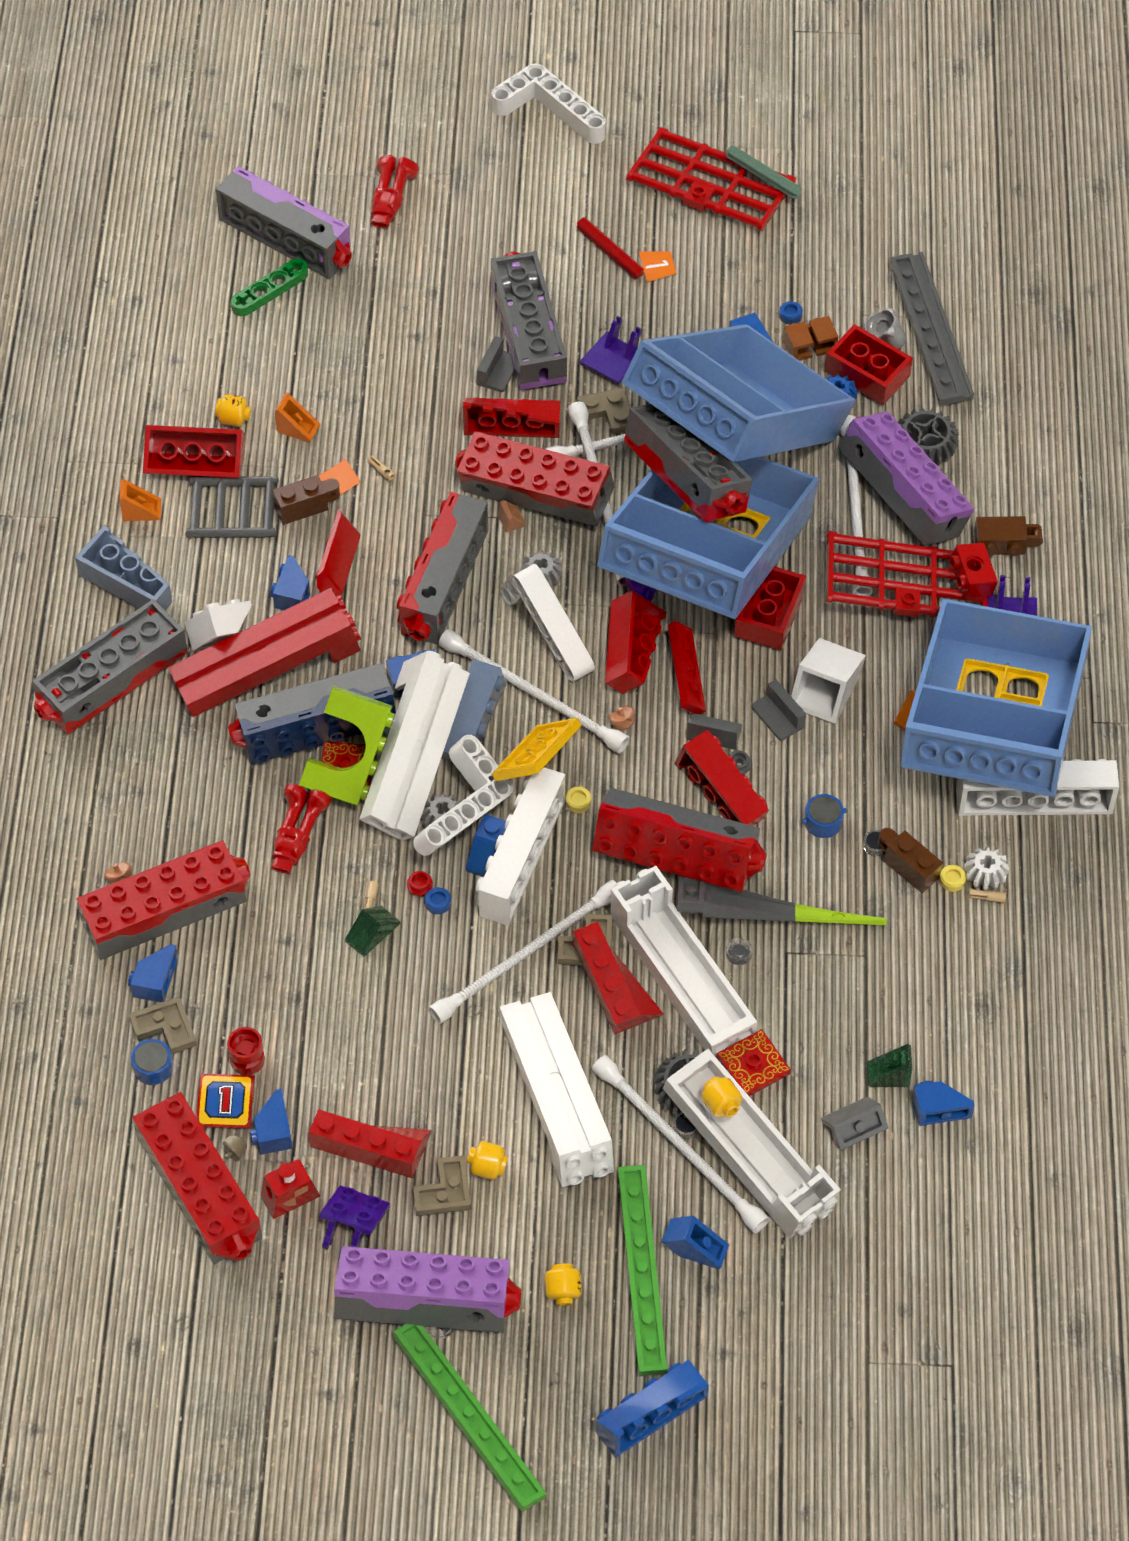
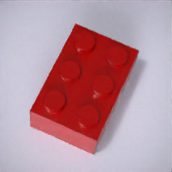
(870, 363)
(772, 609)

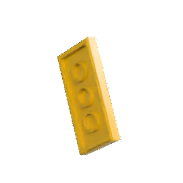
(536, 749)

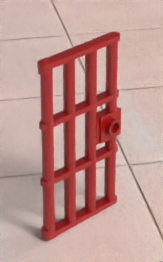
(702, 191)
(906, 594)

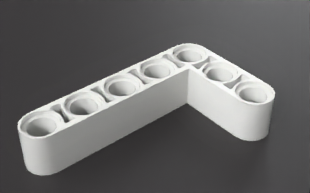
(555, 95)
(551, 620)
(477, 768)

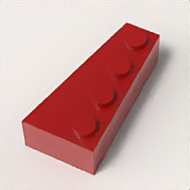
(721, 780)

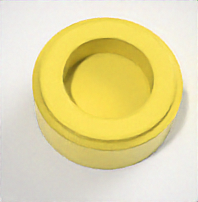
(578, 799)
(952, 878)

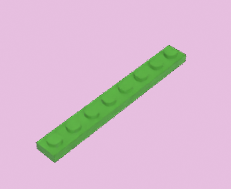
(642, 1271)
(470, 1416)

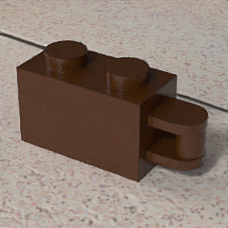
(304, 498)
(1007, 534)
(910, 859)

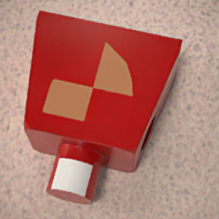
(287, 1188)

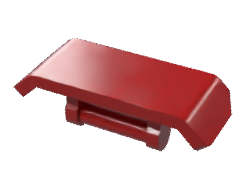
(338, 555)

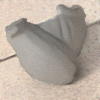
(886, 327)

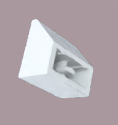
(216, 623)

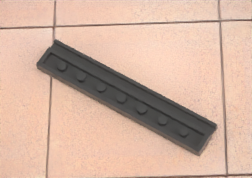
(931, 328)

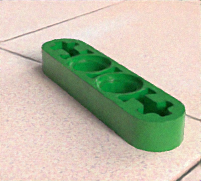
(266, 284)

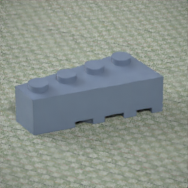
(477, 703)

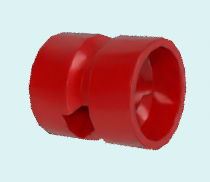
(246, 1051)

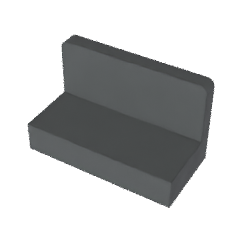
(495, 367)
(779, 711)
(725, 731)
(856, 1122)

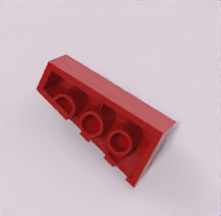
(512, 417)
(631, 640)
(617, 989)
(378, 1146)

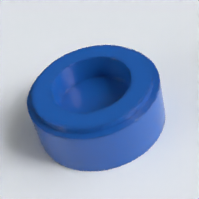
(790, 312)
(438, 900)

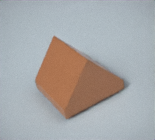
(510, 516)

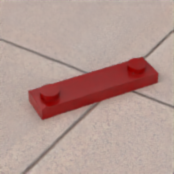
(686, 668)

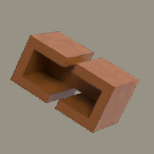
(818, 333)

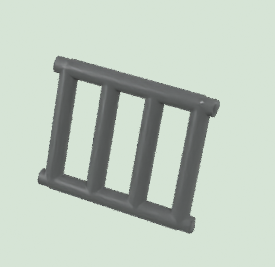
(242, 530)

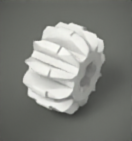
(986, 868)

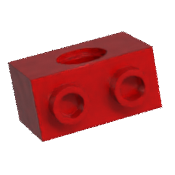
(973, 570)

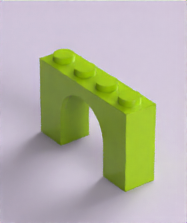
(371, 718)

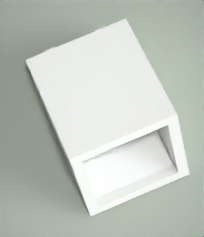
(827, 679)

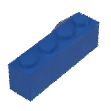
(651, 1408)

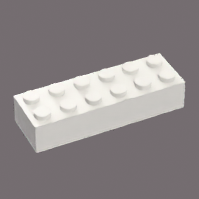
(1081, 789)
(520, 845)

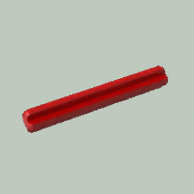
(610, 248)

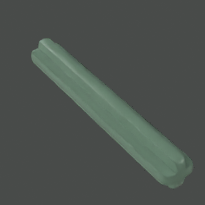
(763, 172)

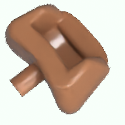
(622, 718)
(118, 872)

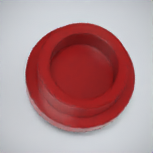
(419, 883)

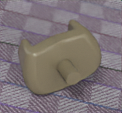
(234, 1147)

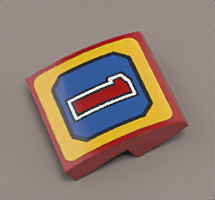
(225, 1100)

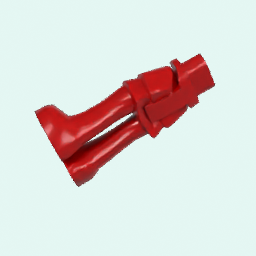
(387, 200)
(290, 841)

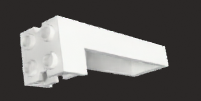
(414, 744)
(679, 961)
(558, 1089)
(755, 1150)

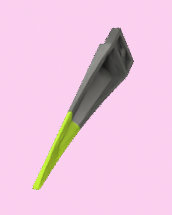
(727, 903)

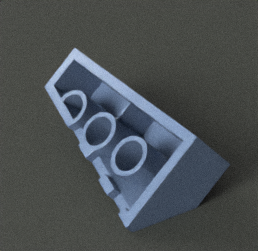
(121, 571)

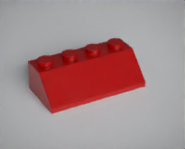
(193, 451)

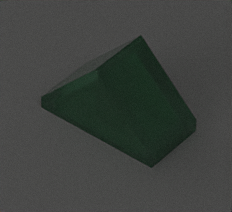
(370, 929)
(891, 1068)

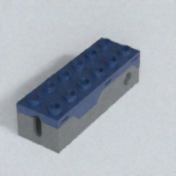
(296, 716)

